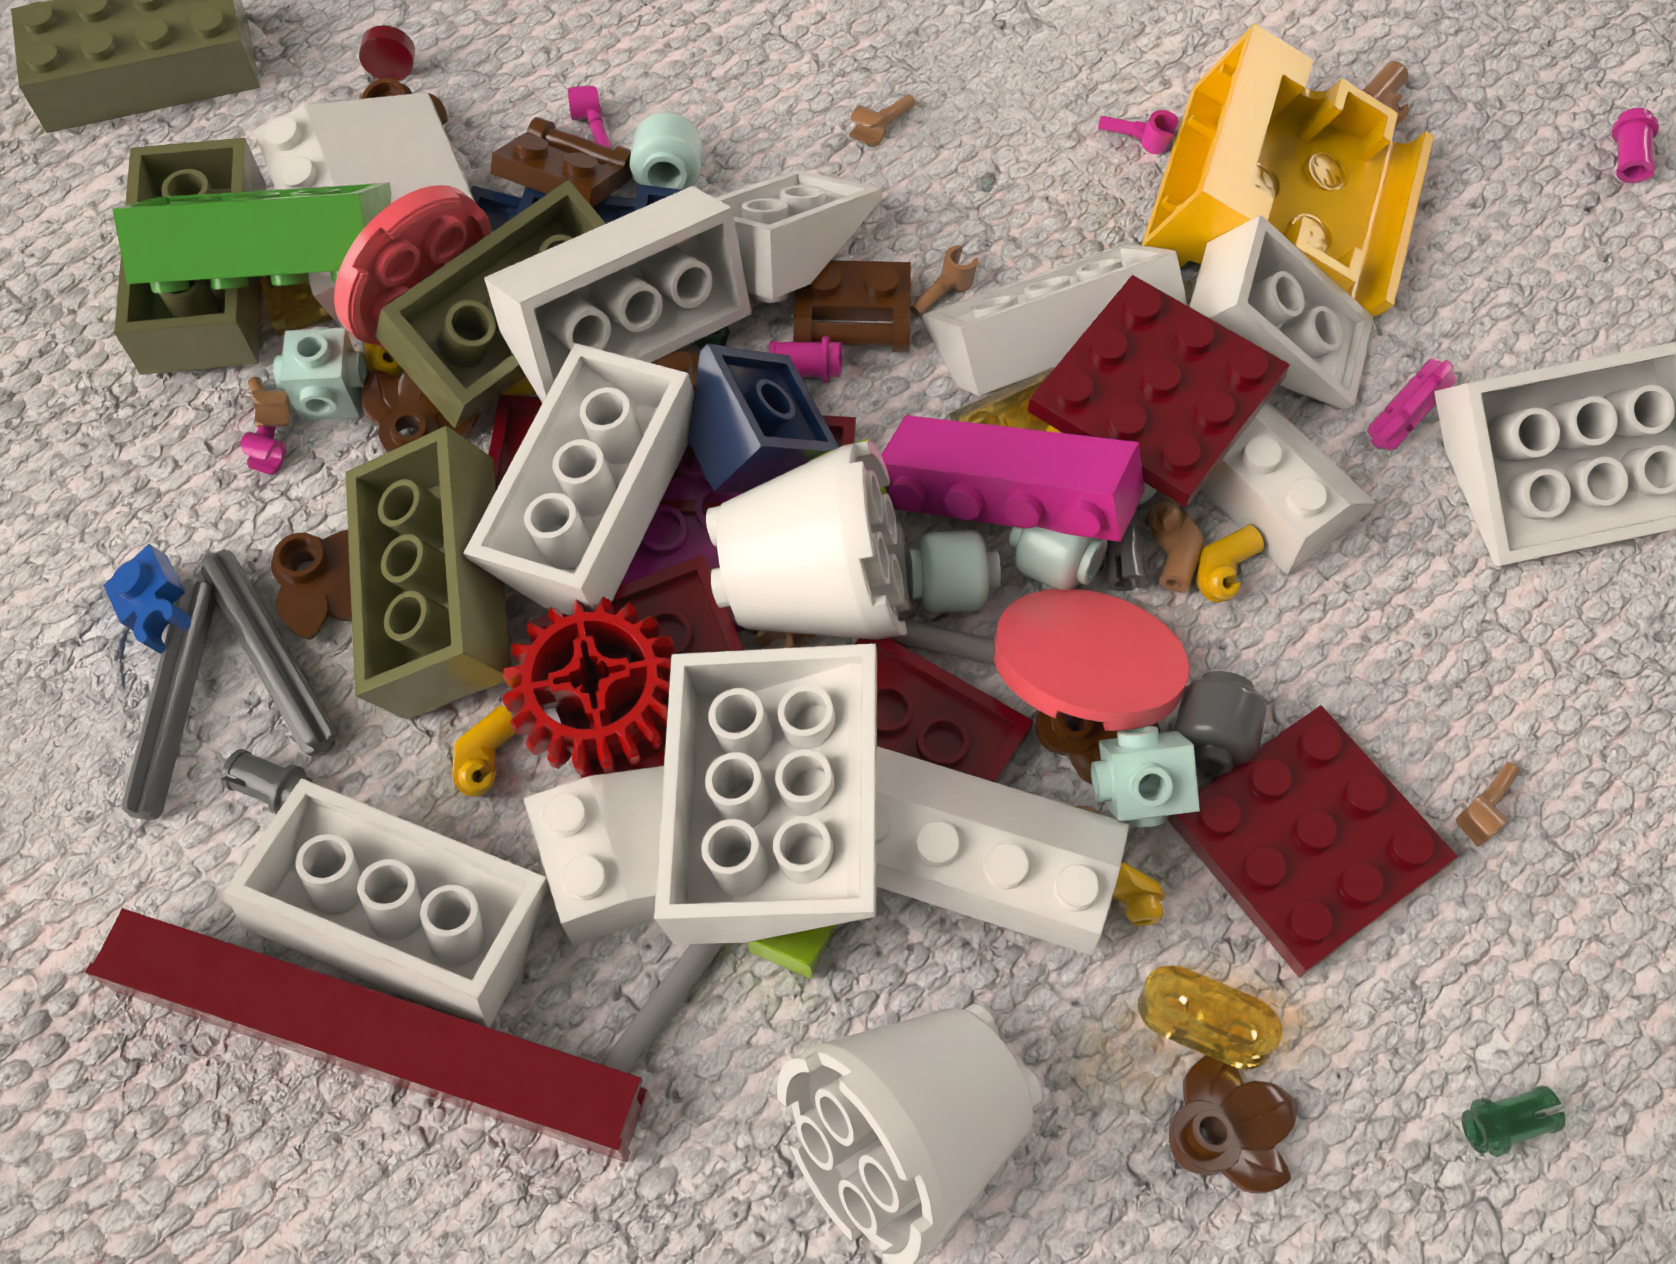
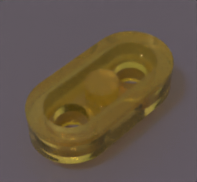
(1209, 1017)

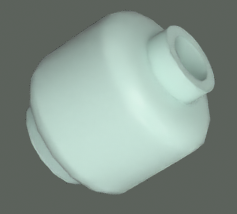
(666, 152)
(1057, 557)
(953, 571)

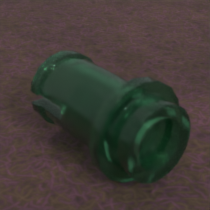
(1511, 1120)

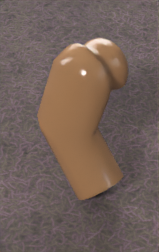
(1386, 84)
(1180, 542)

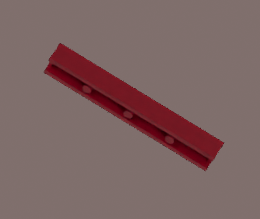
(372, 1033)

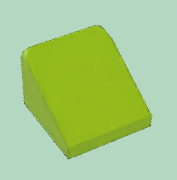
(794, 951)

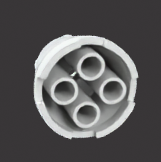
(815, 550)
(907, 1124)

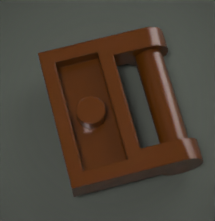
(549, 157)
(856, 294)

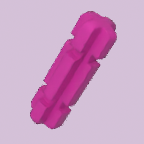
(1411, 404)

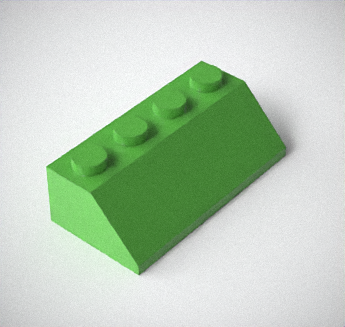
(244, 235)

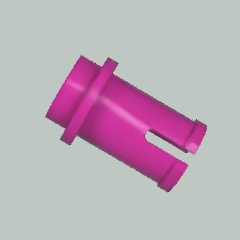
(1635, 136)
(813, 358)

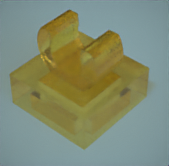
(292, 306)

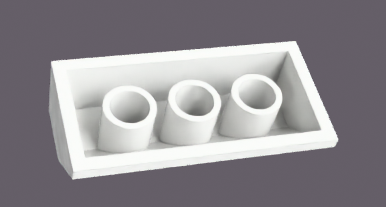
(625, 287)
(1037, 320)
(586, 479)
(1285, 490)
(995, 851)
(389, 902)

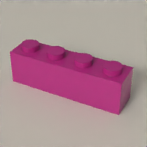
(1014, 476)

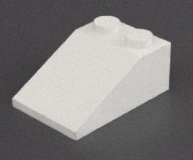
(794, 228)
(1288, 306)
(600, 849)

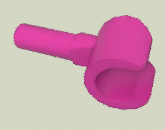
(585, 105)
(1153, 135)
(263, 451)

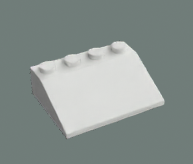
(360, 143)
(1567, 452)
(768, 793)

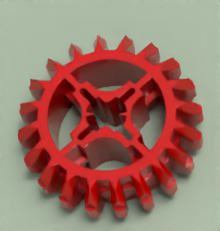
(568, 686)

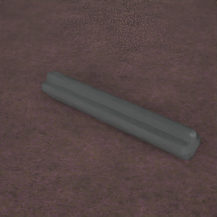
(269, 653)
(169, 705)

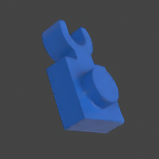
(144, 597)

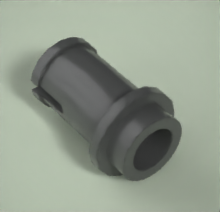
(1126, 558)
(261, 778)

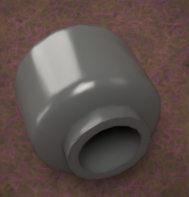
(1222, 720)

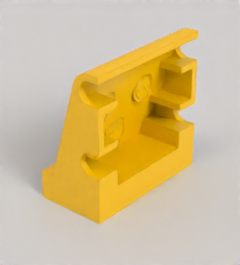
(1301, 159)

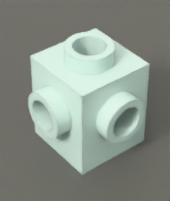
(321, 373)
(1146, 776)

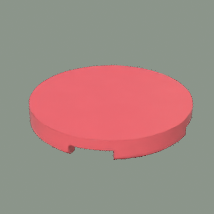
(401, 250)
(1090, 658)

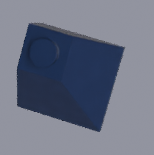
(752, 418)

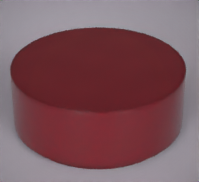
(387, 52)

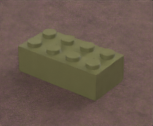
(128, 56)
(201, 323)
(446, 324)
(421, 611)

